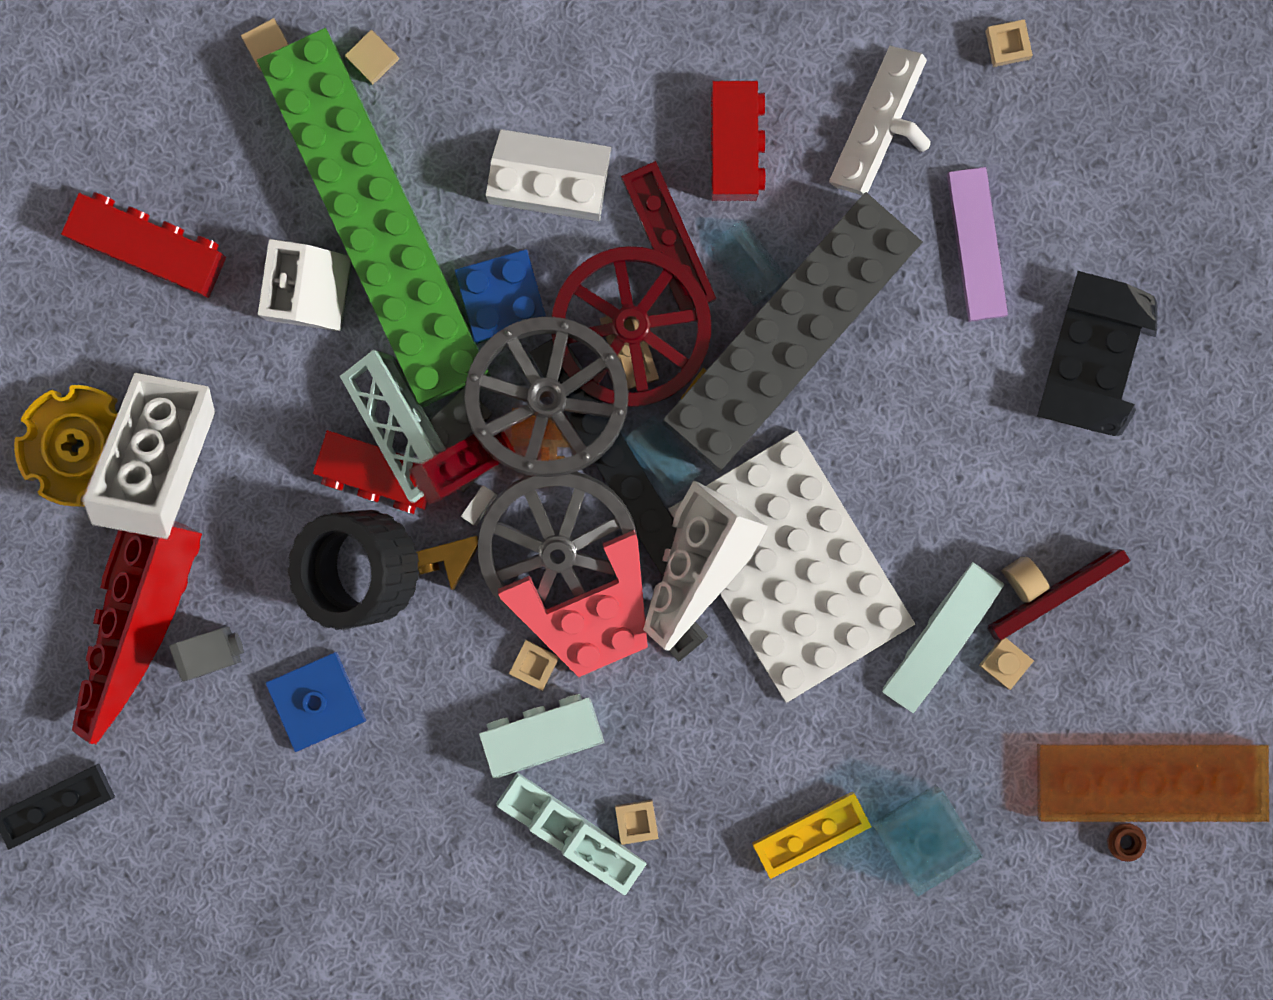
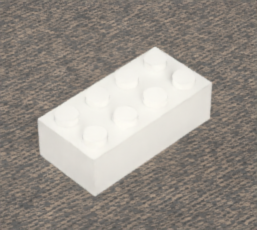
(149, 456)

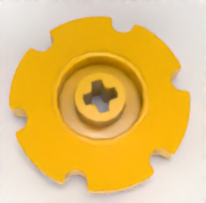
(52, 429)

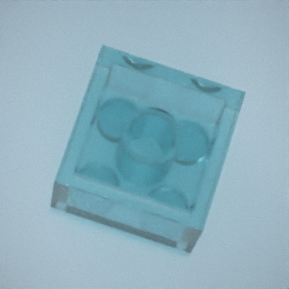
(927, 840)

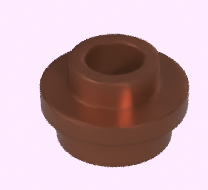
(1138, 842)

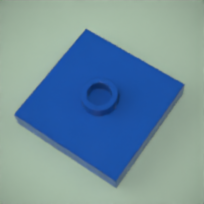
(315, 701)

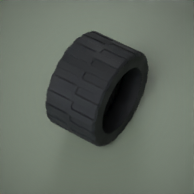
(316, 577)

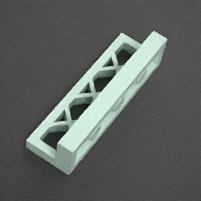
(403, 408)

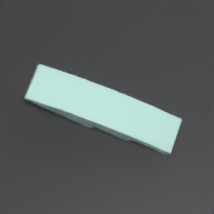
(943, 637)
(571, 834)

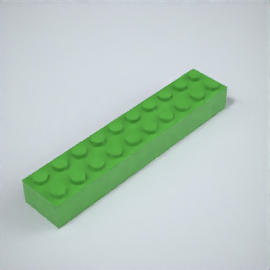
(372, 215)

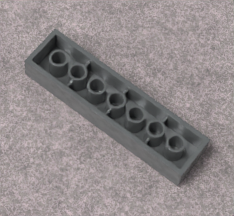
(791, 332)

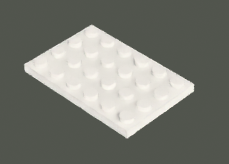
(812, 585)

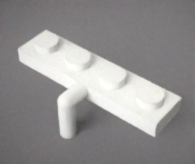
(880, 120)

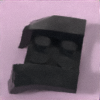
(1097, 354)

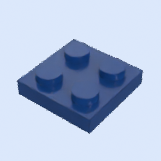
(499, 293)

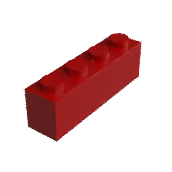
(143, 244)

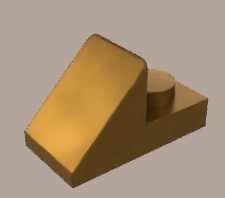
(455, 555)

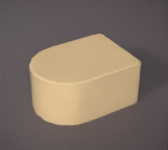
(1026, 579)

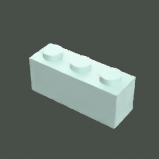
(541, 736)

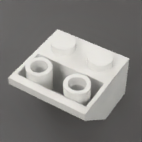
(304, 285)

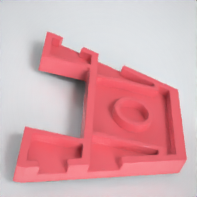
(596, 624)

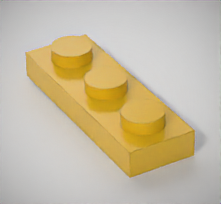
(811, 835)

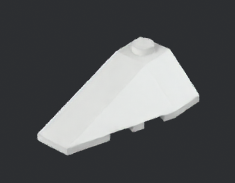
(707, 552)

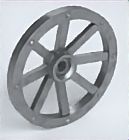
(546, 388)
(552, 539)

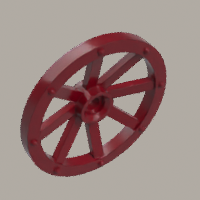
(671, 269)

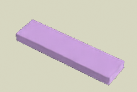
(977, 244)

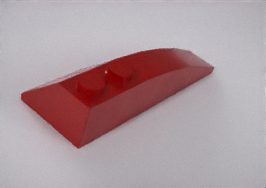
(142, 595)

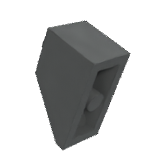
(206, 653)

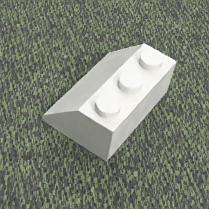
(548, 175)

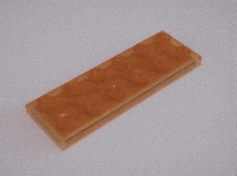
(1153, 782)

